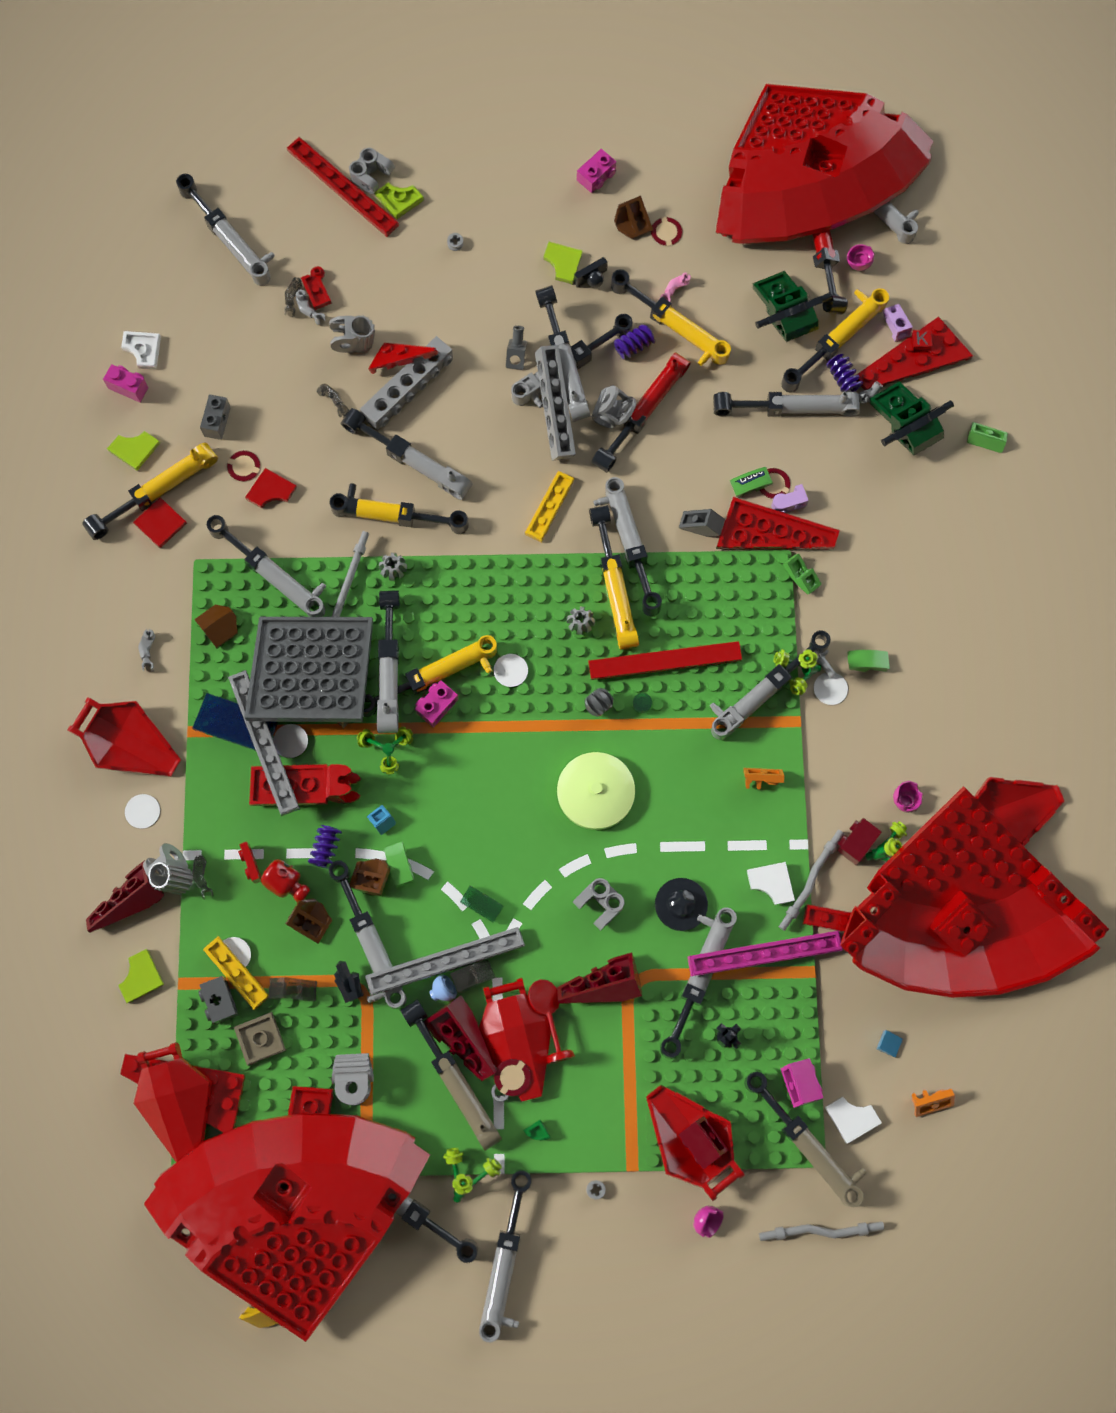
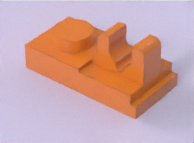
(771, 776)
(940, 1100)

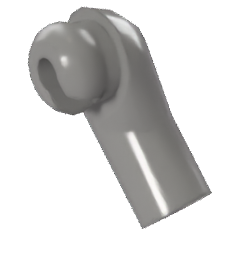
(866, 394)

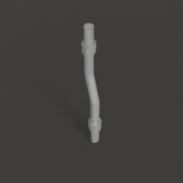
(793, 911)
(861, 1229)

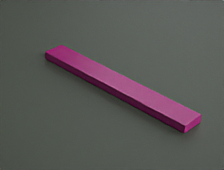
(764, 953)

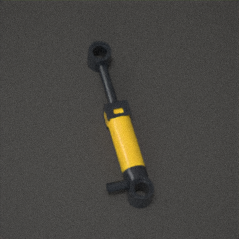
(402, 514)

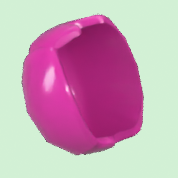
(860, 257)
(907, 796)
(708, 1221)

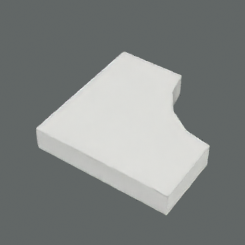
(143, 346)
(773, 881)
(852, 1120)

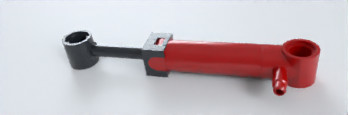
(826, 258)
(674, 369)

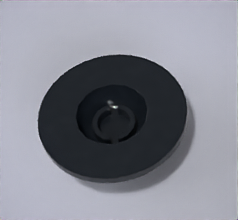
(680, 904)

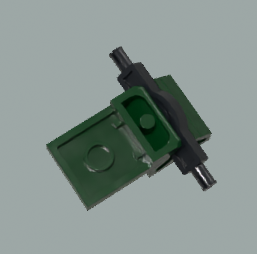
(788, 306)
(910, 418)

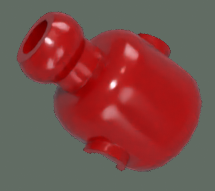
(283, 880)

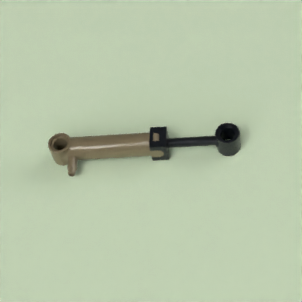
(454, 1081)
(811, 1148)

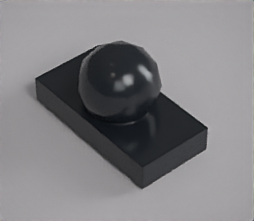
(592, 274)

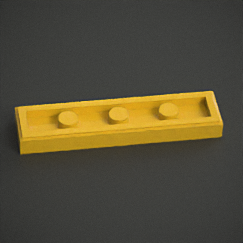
(549, 506)
(236, 973)

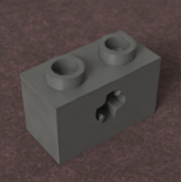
(215, 417)
(218, 988)

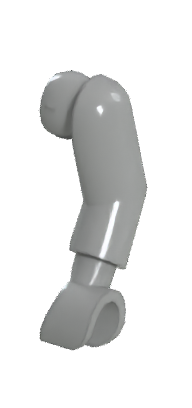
(305, 308)
(144, 647)

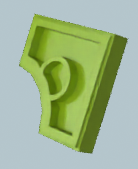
(399, 200)
(564, 260)
(134, 450)
(142, 977)

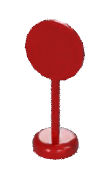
(544, 1000)

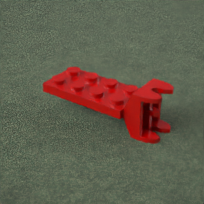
(309, 783)

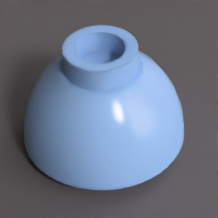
(443, 989)

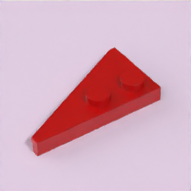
(395, 355)

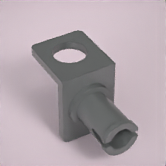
(517, 347)

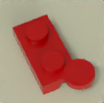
(315, 288)

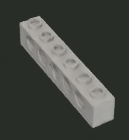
(396, 385)
(555, 402)

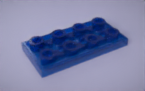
(225, 721)

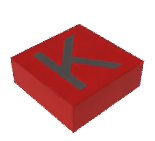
(921, 339)

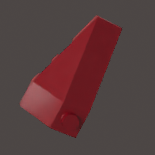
(125, 901)
(611, 983)
(460, 1032)

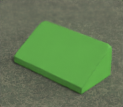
(987, 437)

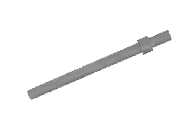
(359, 550)

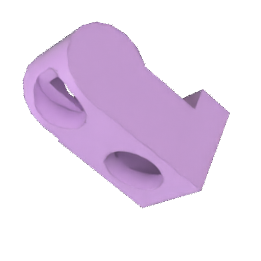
(897, 322)
(790, 501)

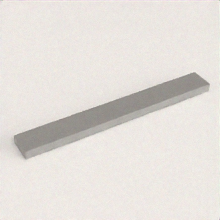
(265, 749)
(444, 961)

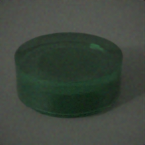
(642, 702)

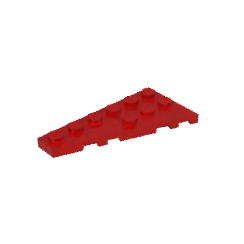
(907, 362)
(765, 528)
(224, 1094)

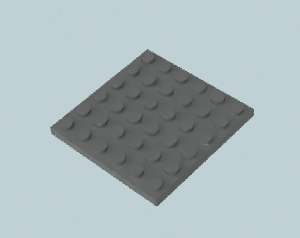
(309, 669)

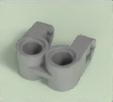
(377, 161)
(589, 893)

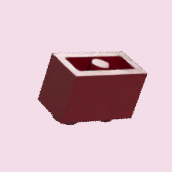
(858, 841)
(703, 1142)

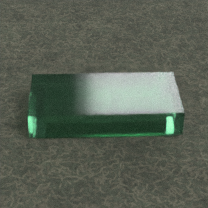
(481, 904)

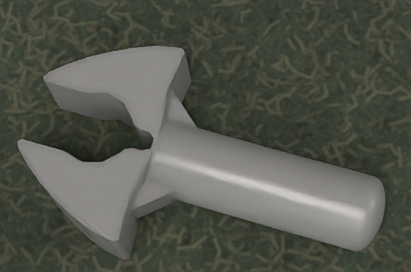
(825, 665)

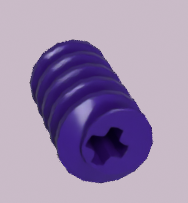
(633, 340)
(843, 374)
(323, 848)

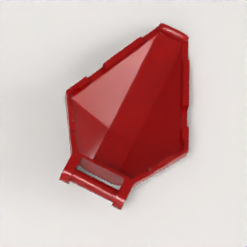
(124, 739)
(1020, 804)
(517, 1032)
(173, 1100)
(672, 1115)

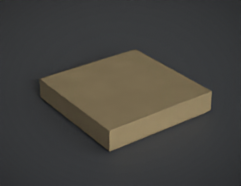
(259, 1038)

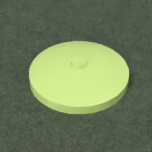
(596, 791)

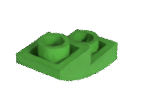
(868, 659)
(399, 865)

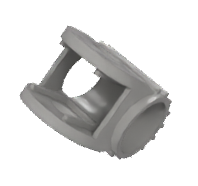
(351, 340)
(610, 411)
(174, 873)
(350, 1069)

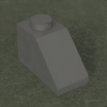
(702, 522)

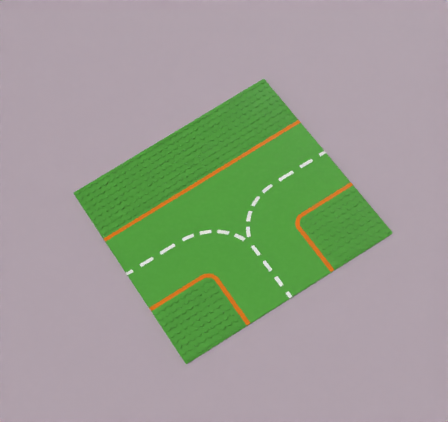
(485, 813)

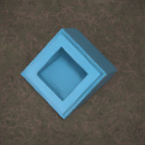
(381, 819)
(889, 1043)

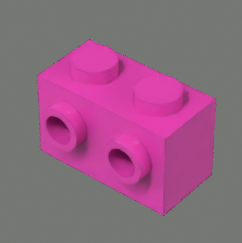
(596, 171)
(125, 383)
(436, 703)
(802, 1082)

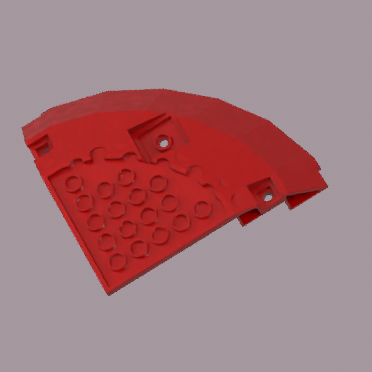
(816, 163)
(973, 875)
(297, 1245)

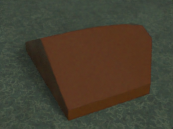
(632, 218)
(218, 624)
(370, 876)
(309, 919)

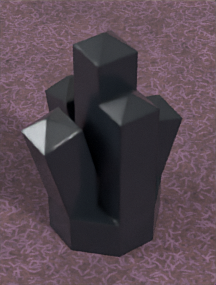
(347, 982)
(728, 1036)

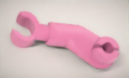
(675, 284)

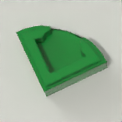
(537, 1131)

